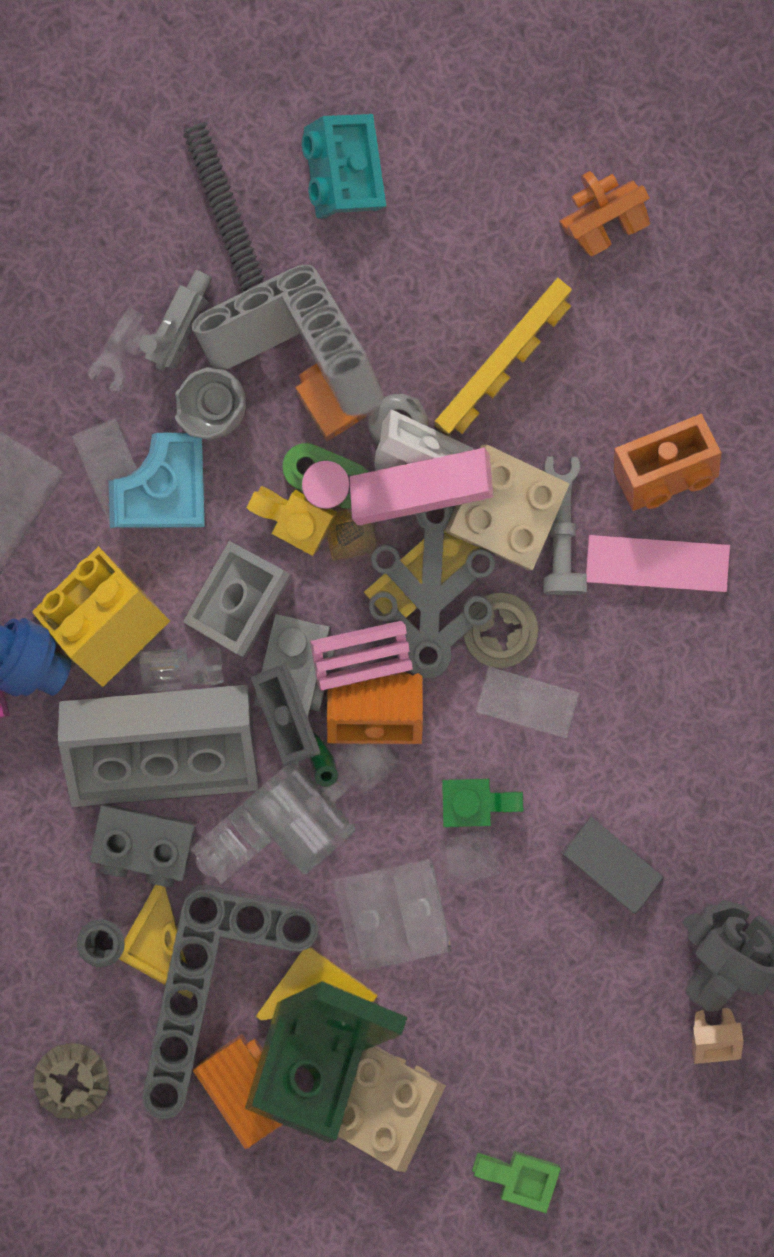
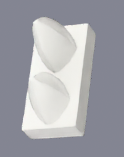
(409, 441)

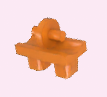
(624, 203)

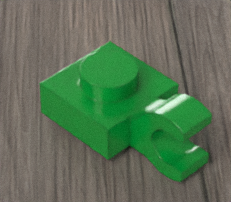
(471, 802)

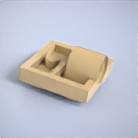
(517, 516)
(389, 1108)

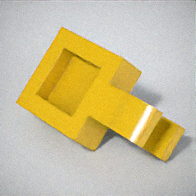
(296, 518)

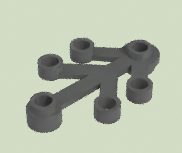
(432, 597)

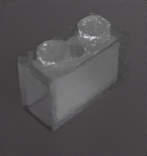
(299, 817)

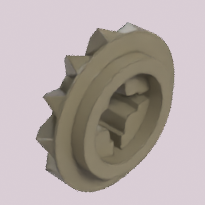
(518, 644)
(92, 1074)

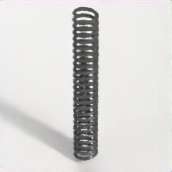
(216, 207)

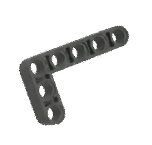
(198, 978)

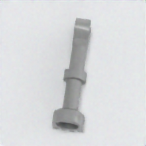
(562, 580)

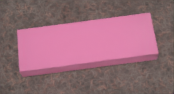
(421, 486)
(657, 563)

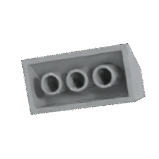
(157, 745)

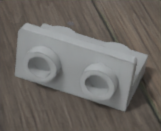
(291, 645)

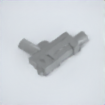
(172, 337)

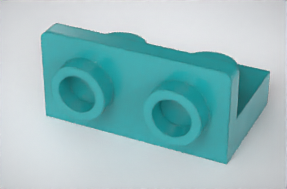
(343, 164)

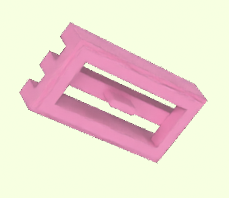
(365, 672)

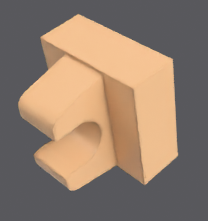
(716, 1042)

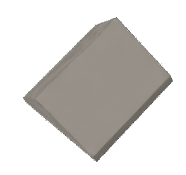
(237, 599)

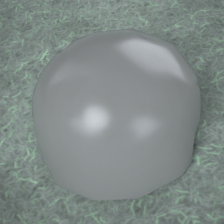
(220, 393)

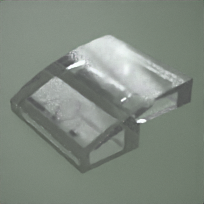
(392, 915)

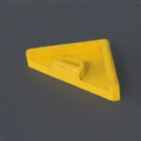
(152, 938)
(307, 971)

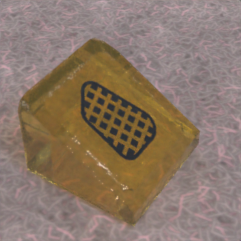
(349, 539)

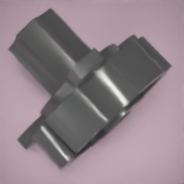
(729, 955)

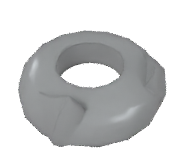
(395, 402)

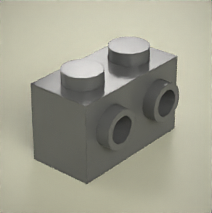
(142, 844)

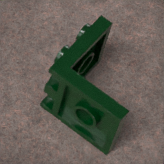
(326, 1035)

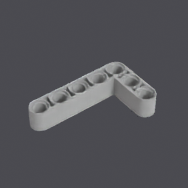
(280, 310)

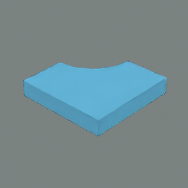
(164, 489)

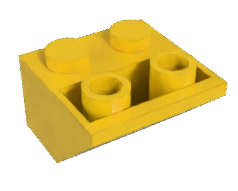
(100, 616)

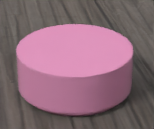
(325, 484)

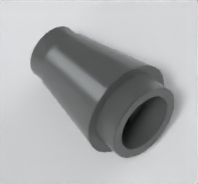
(90, 949)

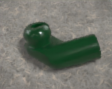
(324, 765)

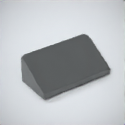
(285, 714)
(612, 865)

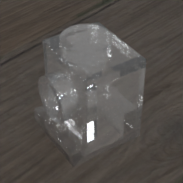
(220, 851)

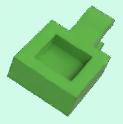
(524, 1181)

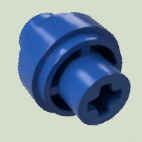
(30, 659)

